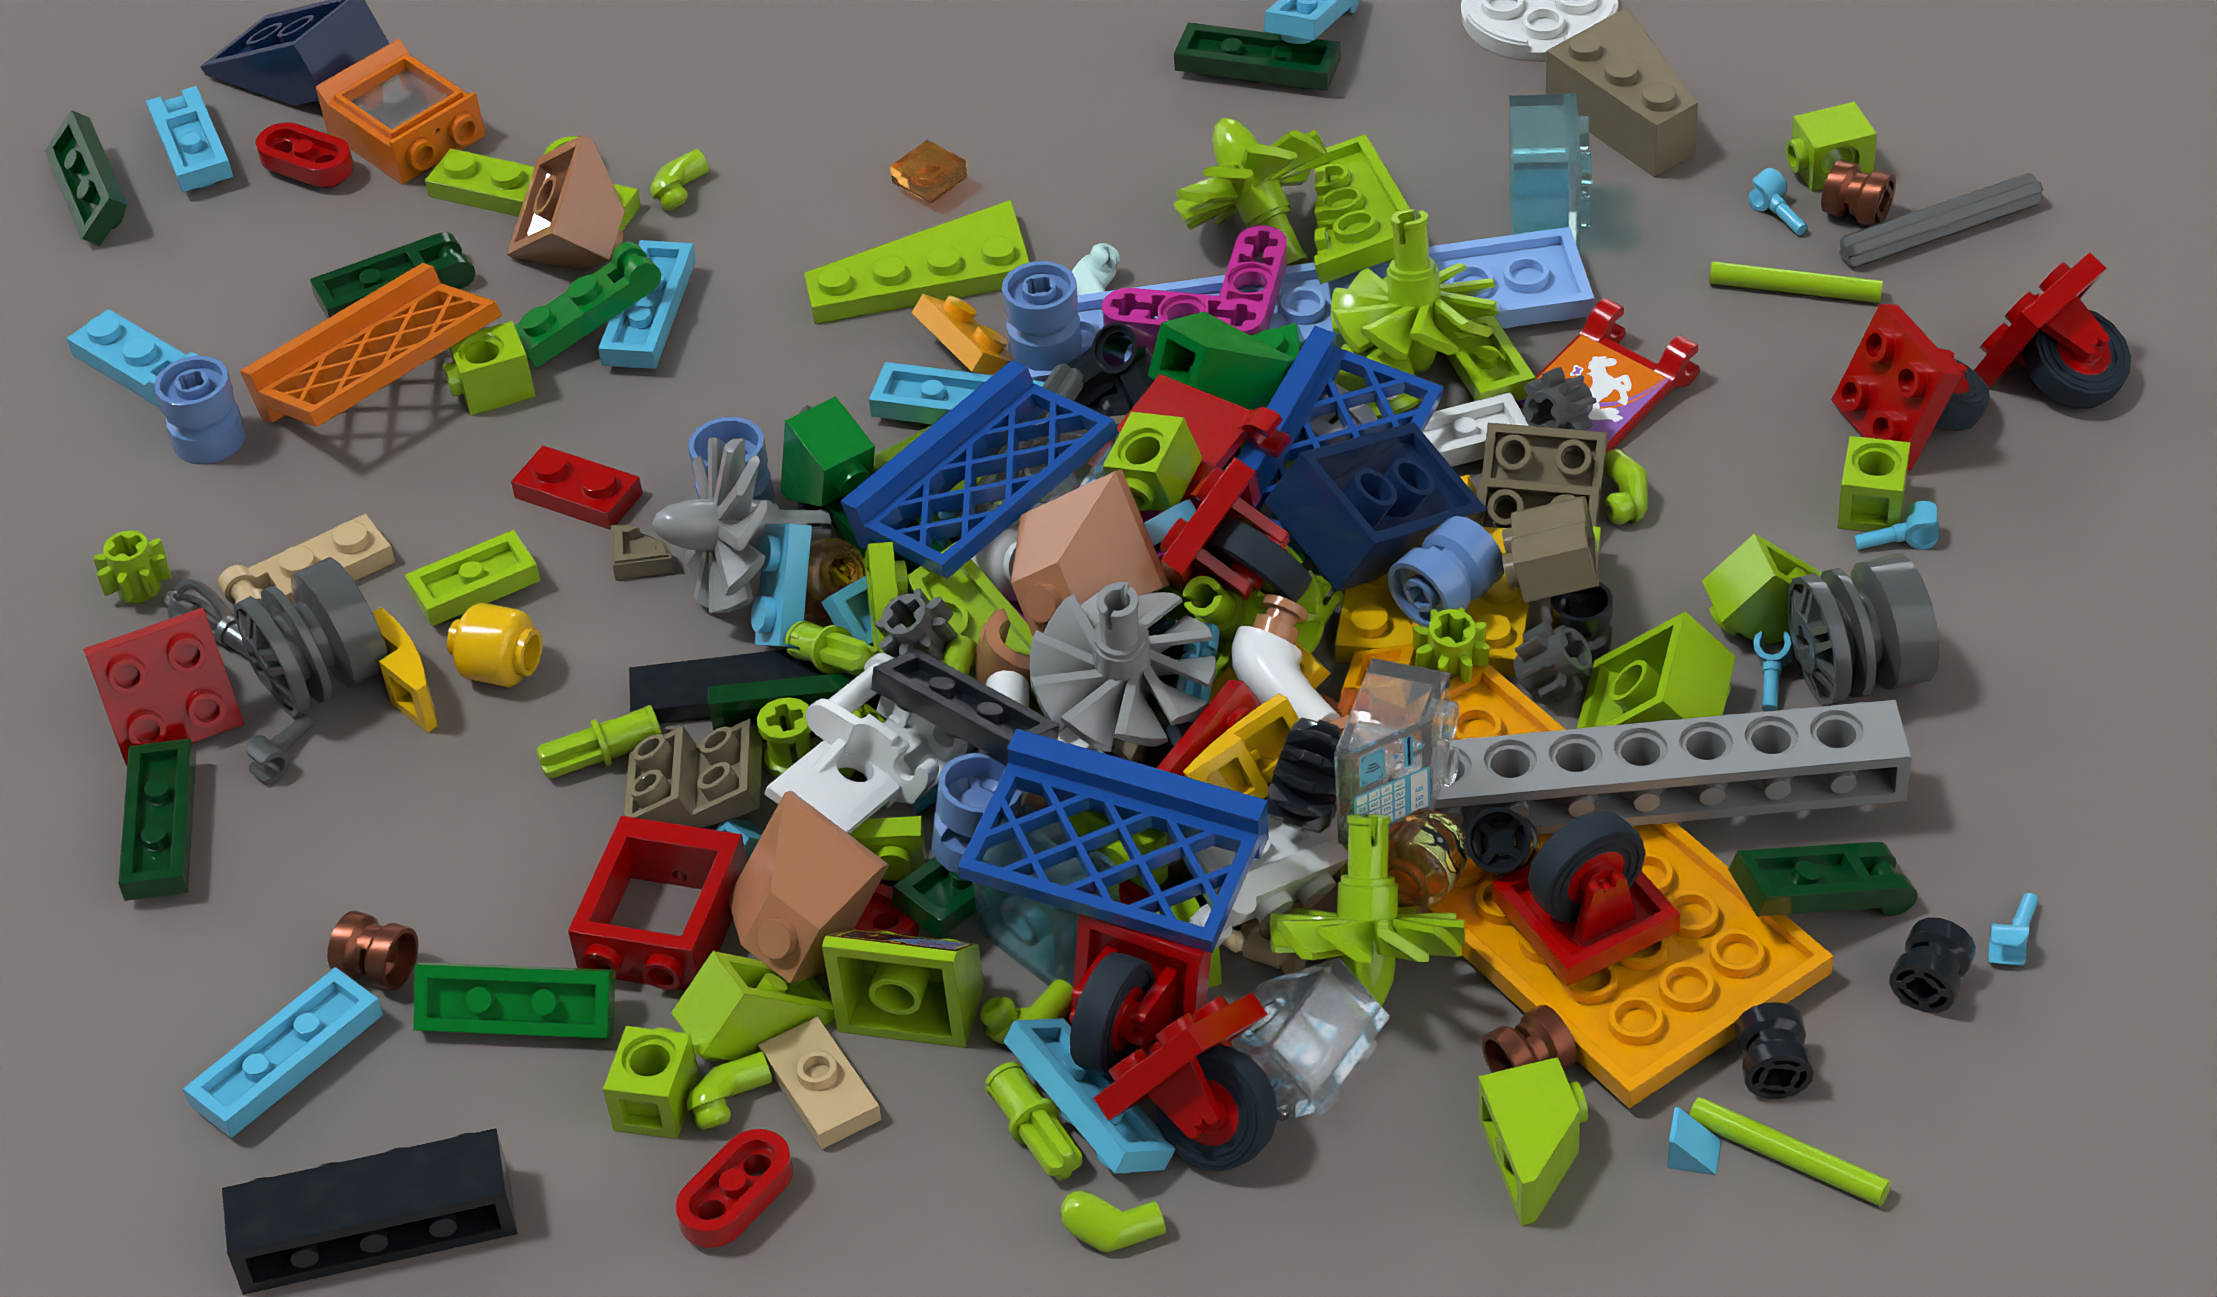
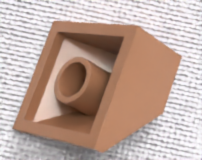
(569, 210)
(1082, 546)
(801, 886)

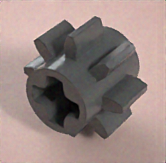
(1558, 402)
(915, 623)
(1552, 661)

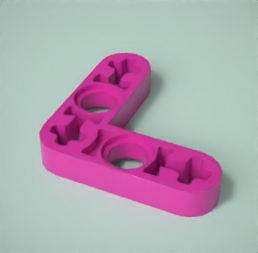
(1242, 310)

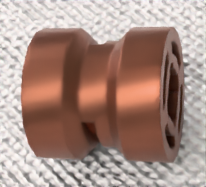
(1862, 195)
(373, 950)
(1536, 1038)

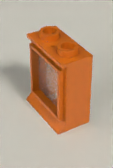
(399, 112)

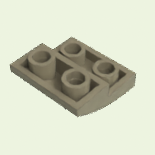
(1537, 468)
(692, 781)

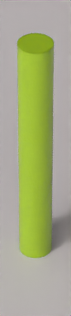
(1796, 282)
(1791, 1151)

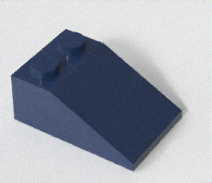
(298, 49)
(1369, 502)

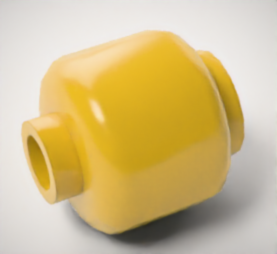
(494, 645)

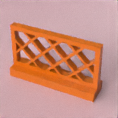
(365, 347)

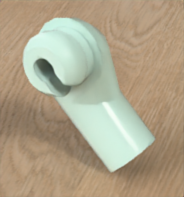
(1096, 269)

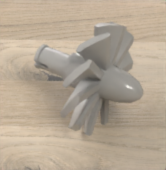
(727, 526)
(1101, 664)

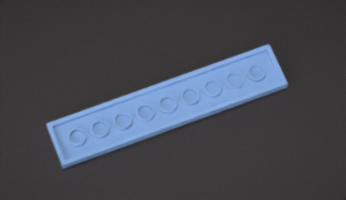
(1533, 273)

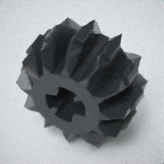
(1304, 777)

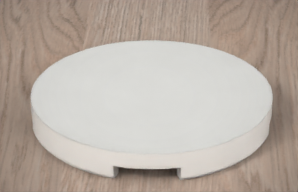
(1530, 26)

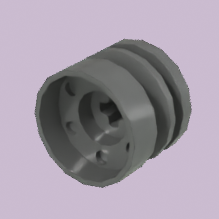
(1863, 629)
(299, 642)

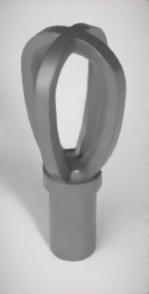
(225, 631)

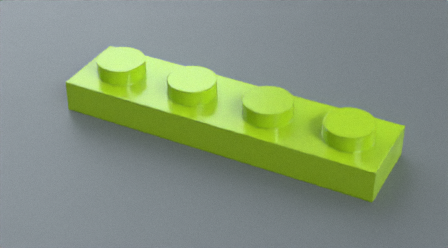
(497, 184)

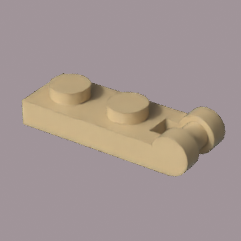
(353, 544)

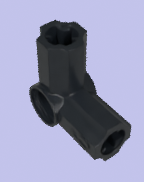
(1105, 367)

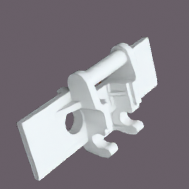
(896, 756)

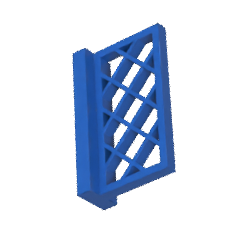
(1302, 399)
(962, 449)
(1133, 801)

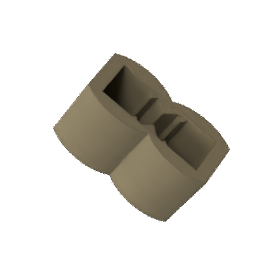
(1551, 550)

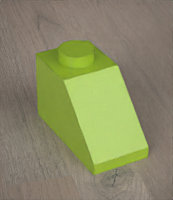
(1752, 589)
(744, 1003)
(1532, 1130)

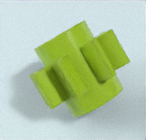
(132, 566)
(1451, 643)

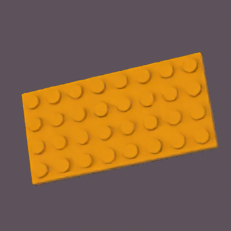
(1666, 1003)

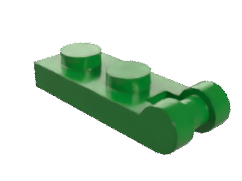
(588, 303)

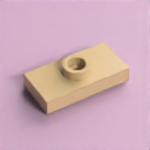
(820, 1083)

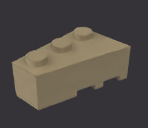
(1626, 92)

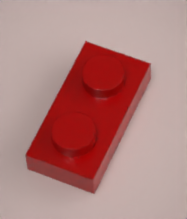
(577, 487)

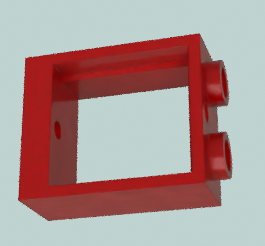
(663, 855)

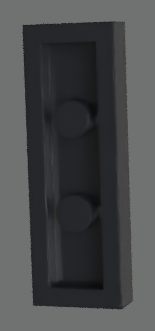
(957, 702)

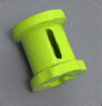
(778, 755)

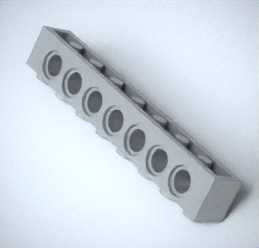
(1687, 767)

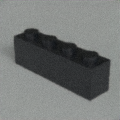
(368, 1211)

